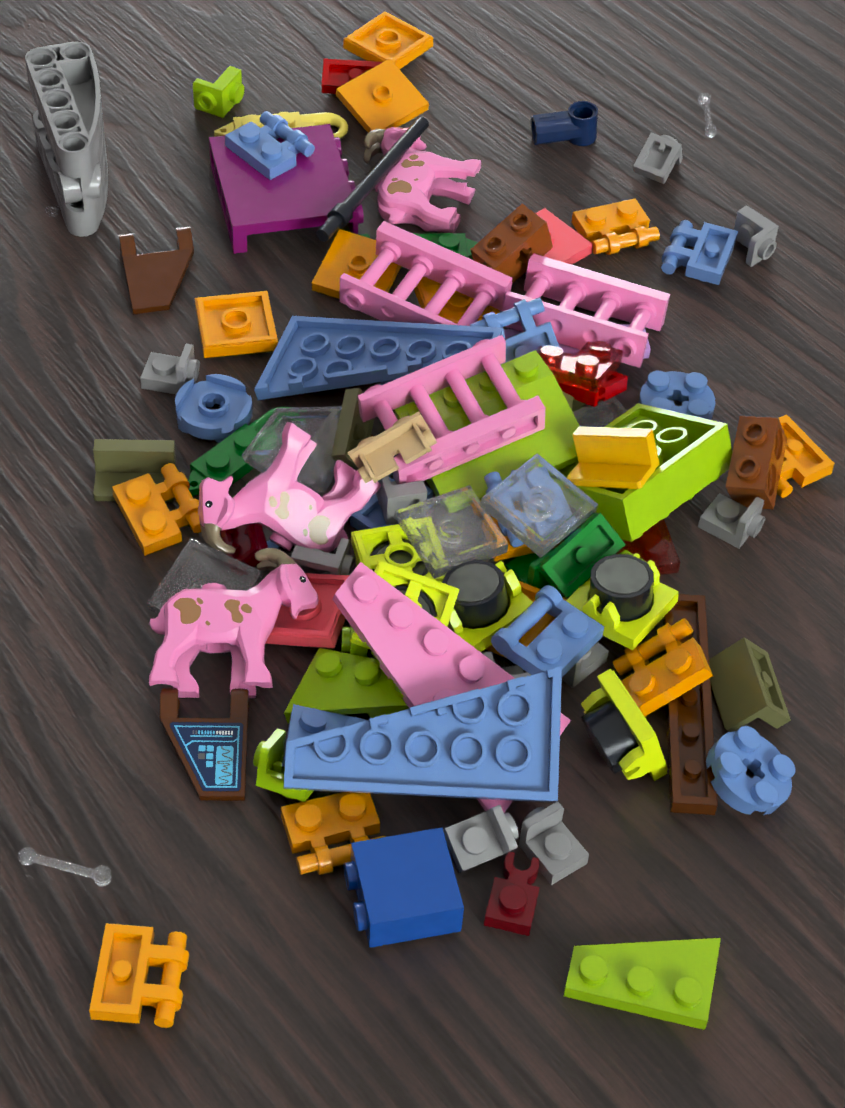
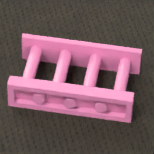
(423, 260)
(596, 293)
(472, 441)

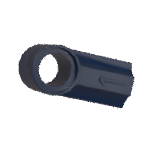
(575, 125)

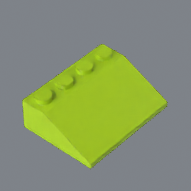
(554, 443)
(690, 457)

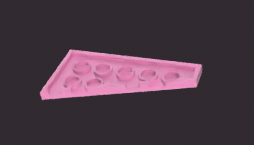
(415, 647)

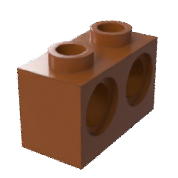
(756, 460)

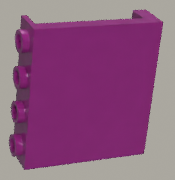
(288, 201)

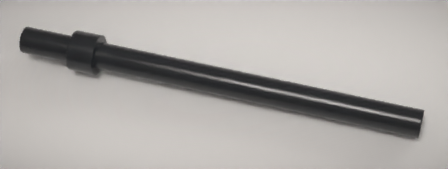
(342, 212)

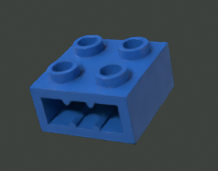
(404, 887)

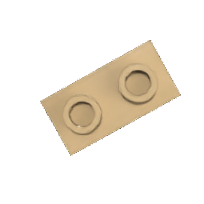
(376, 454)

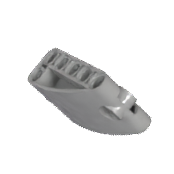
(70, 131)

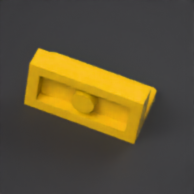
(614, 457)

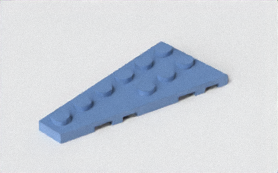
(352, 352)
(463, 746)

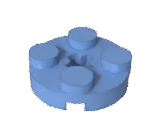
(687, 388)
(210, 424)
(749, 750)

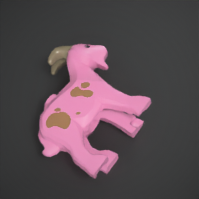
(414, 178)
(283, 504)
(228, 622)

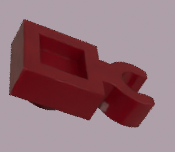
(513, 898)

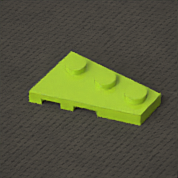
(347, 685)
(648, 978)

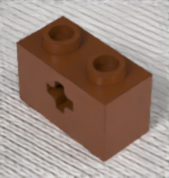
(513, 243)

